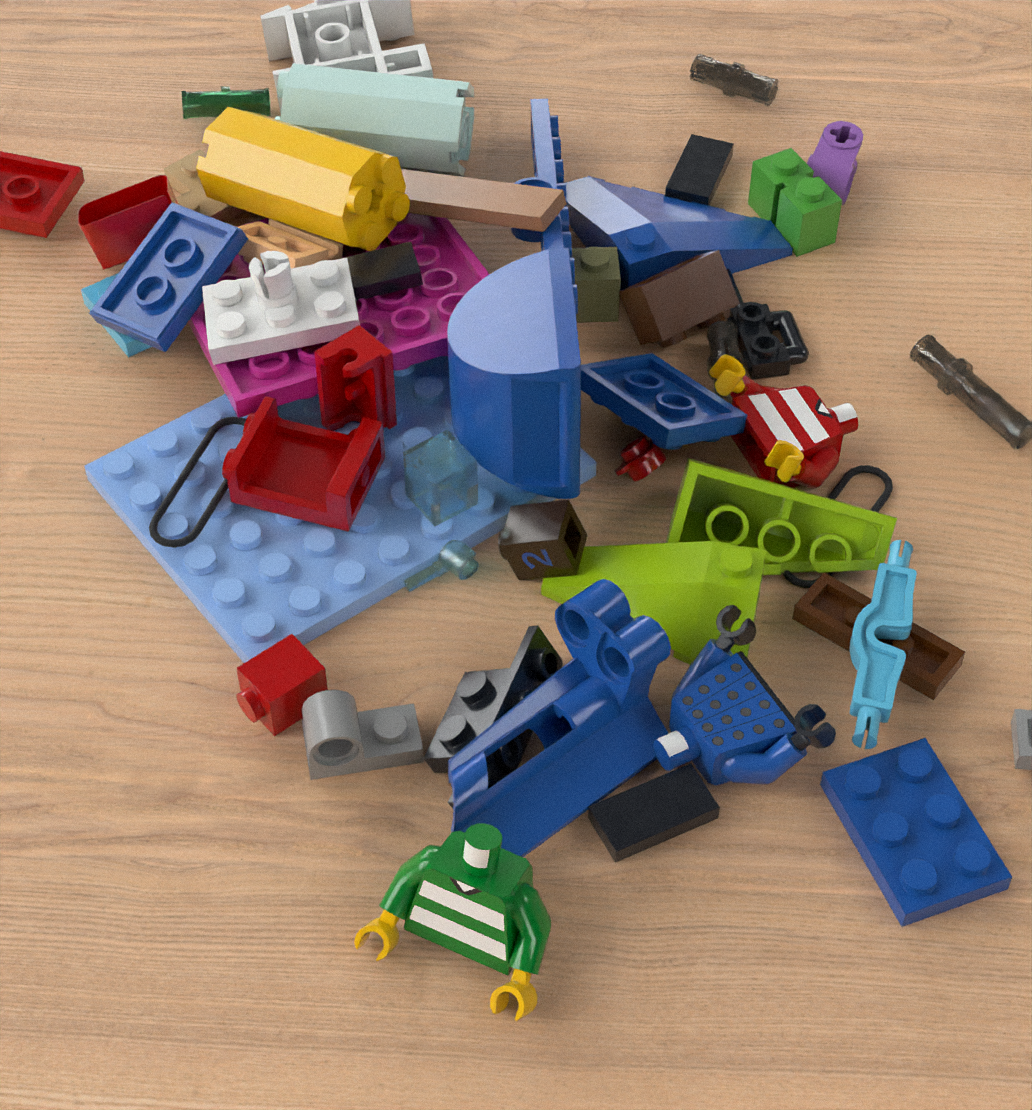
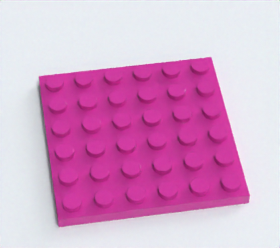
(405, 321)

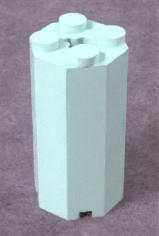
(391, 113)

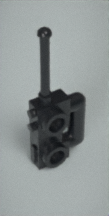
(761, 349)

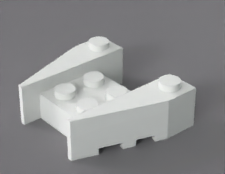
(345, 37)

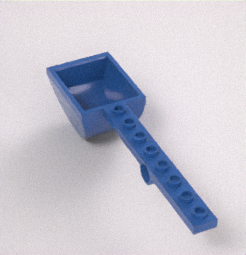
(520, 352)

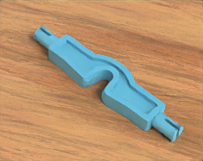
(877, 662)

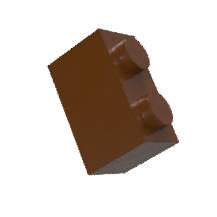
(679, 299)

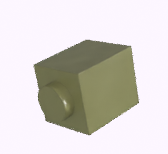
(597, 284)

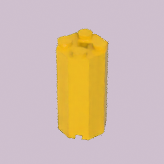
(303, 178)

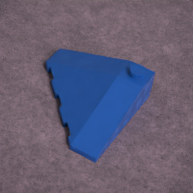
(663, 231)

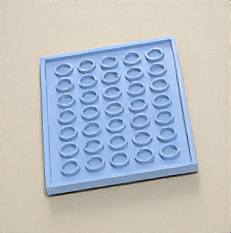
(281, 575)

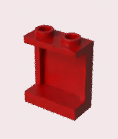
(303, 468)

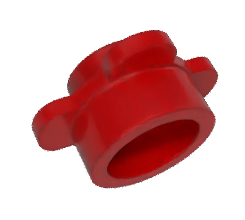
(640, 459)

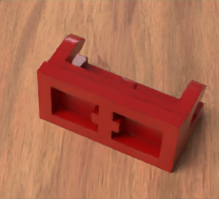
(355, 381)

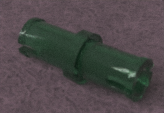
(213, 103)

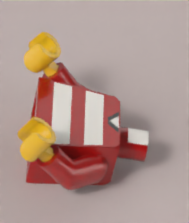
(787, 430)

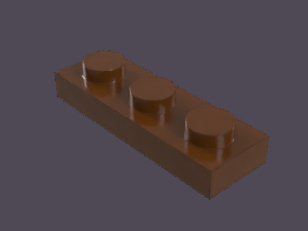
(831, 612)

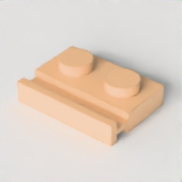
(299, 245)

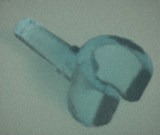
(453, 557)

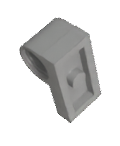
(353, 741)

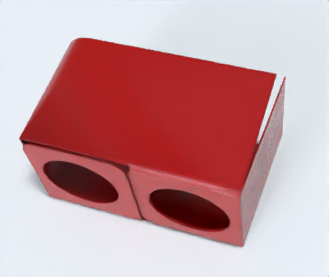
(124, 218)

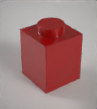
(279, 683)

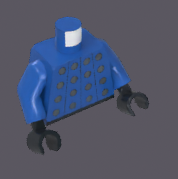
(732, 719)

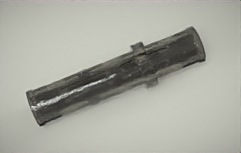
(957, 378)

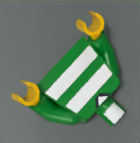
(473, 903)

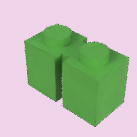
(794, 201)

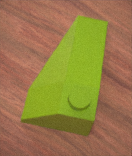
(793, 525)
(675, 585)

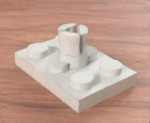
(279, 308)

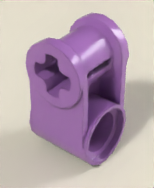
(836, 156)

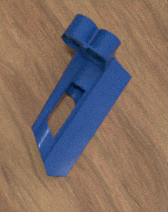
(588, 717)

